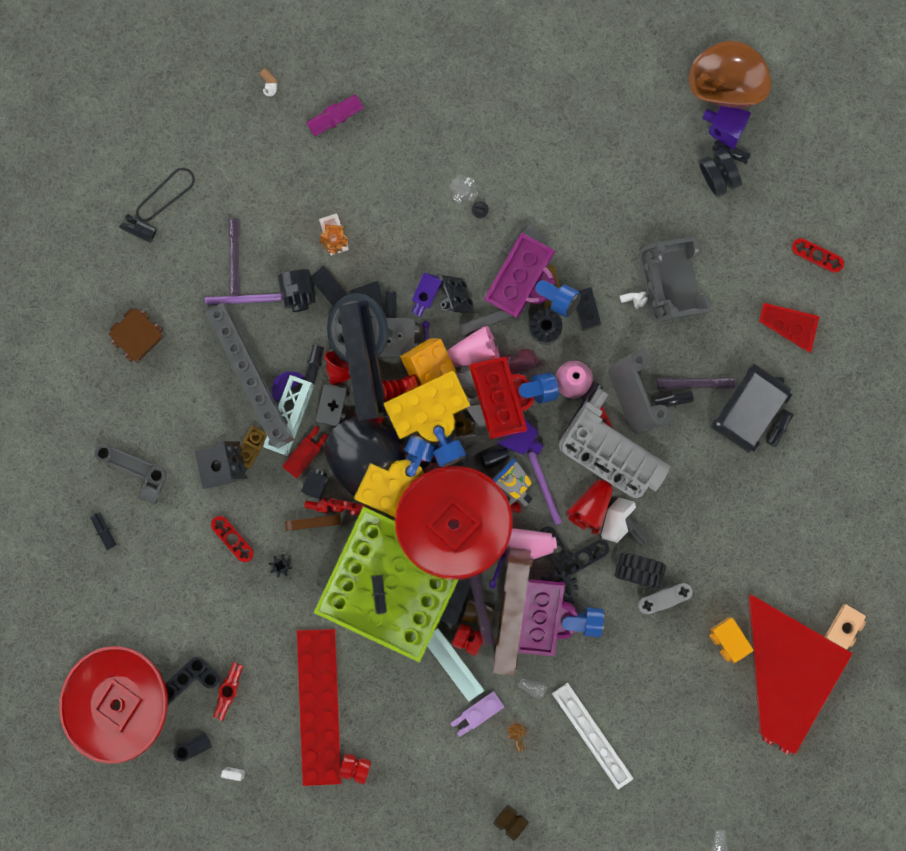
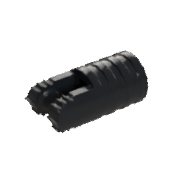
(141, 230)

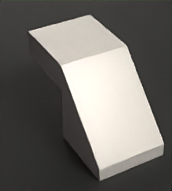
(615, 524)

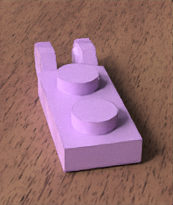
(479, 712)

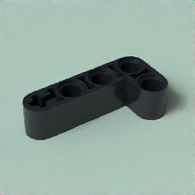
(192, 675)

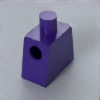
(727, 124)
(429, 284)
(523, 441)

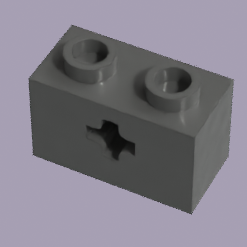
(331, 394)

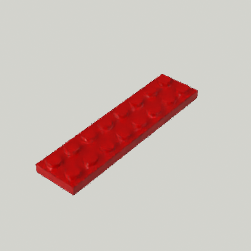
(319, 707)

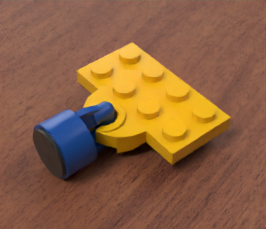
(431, 412)
(384, 488)

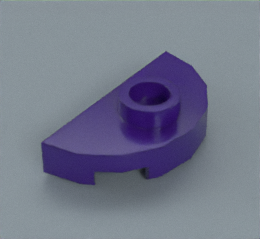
(280, 383)

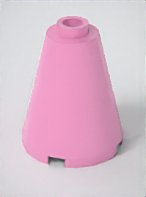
(474, 348)
(573, 387)
(537, 542)

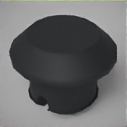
(480, 209)

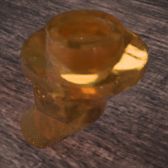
(515, 732)

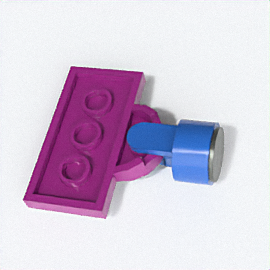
(527, 279)
(551, 618)

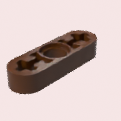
(312, 522)

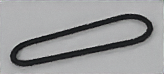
(179, 169)

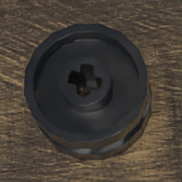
(720, 172)

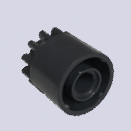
(296, 290)
(541, 336)

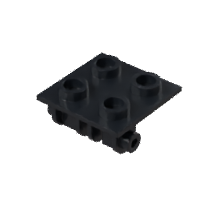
(457, 294)

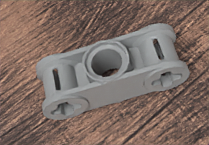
(665, 598)

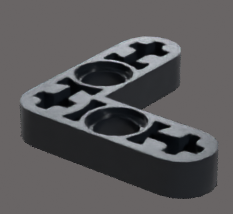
(566, 558)

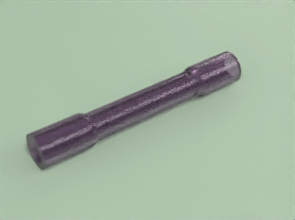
(234, 234)
(719, 383)
(485, 628)

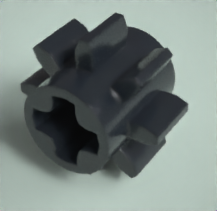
(275, 569)

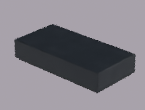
(328, 285)

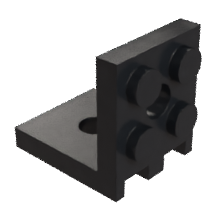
(231, 461)

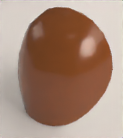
(730, 76)

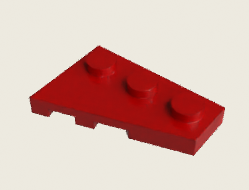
(791, 324)

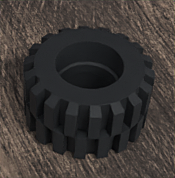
(640, 570)

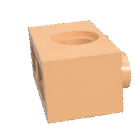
(835, 631)

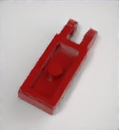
(304, 454)

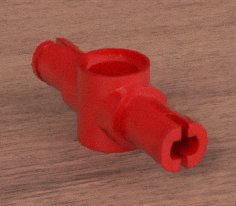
(232, 681)

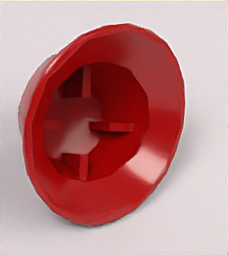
(336, 369)

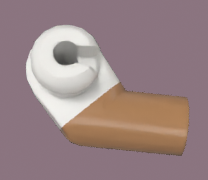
(271, 82)

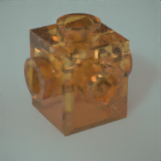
(331, 232)

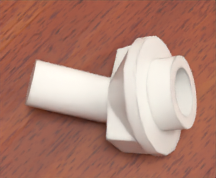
(638, 298)

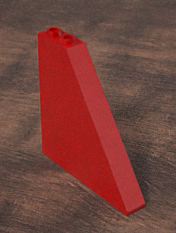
(791, 674)

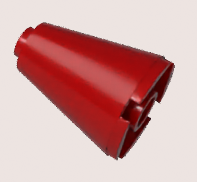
(591, 507)

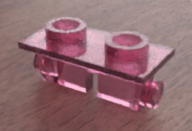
(523, 359)

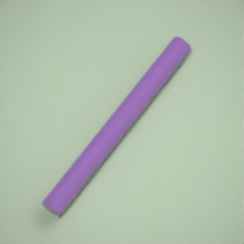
(243, 299)
(544, 487)

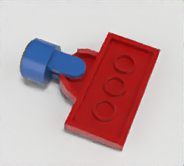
(507, 395)

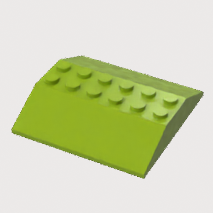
(412, 597)

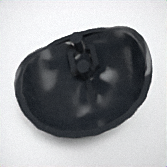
(355, 446)

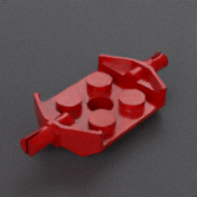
(336, 505)

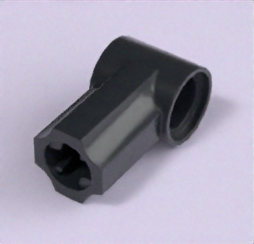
(194, 746)

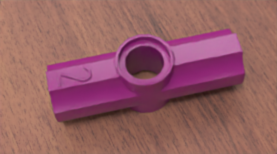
(334, 115)

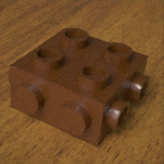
(136, 334)

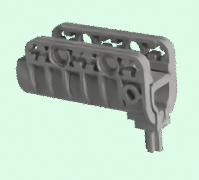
(612, 451)

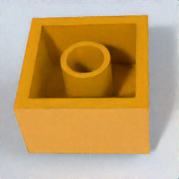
(428, 360)
(731, 640)

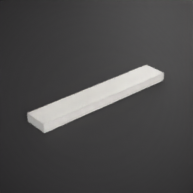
(592, 736)

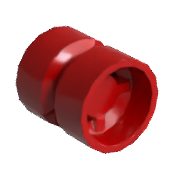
(461, 637)
(355, 769)

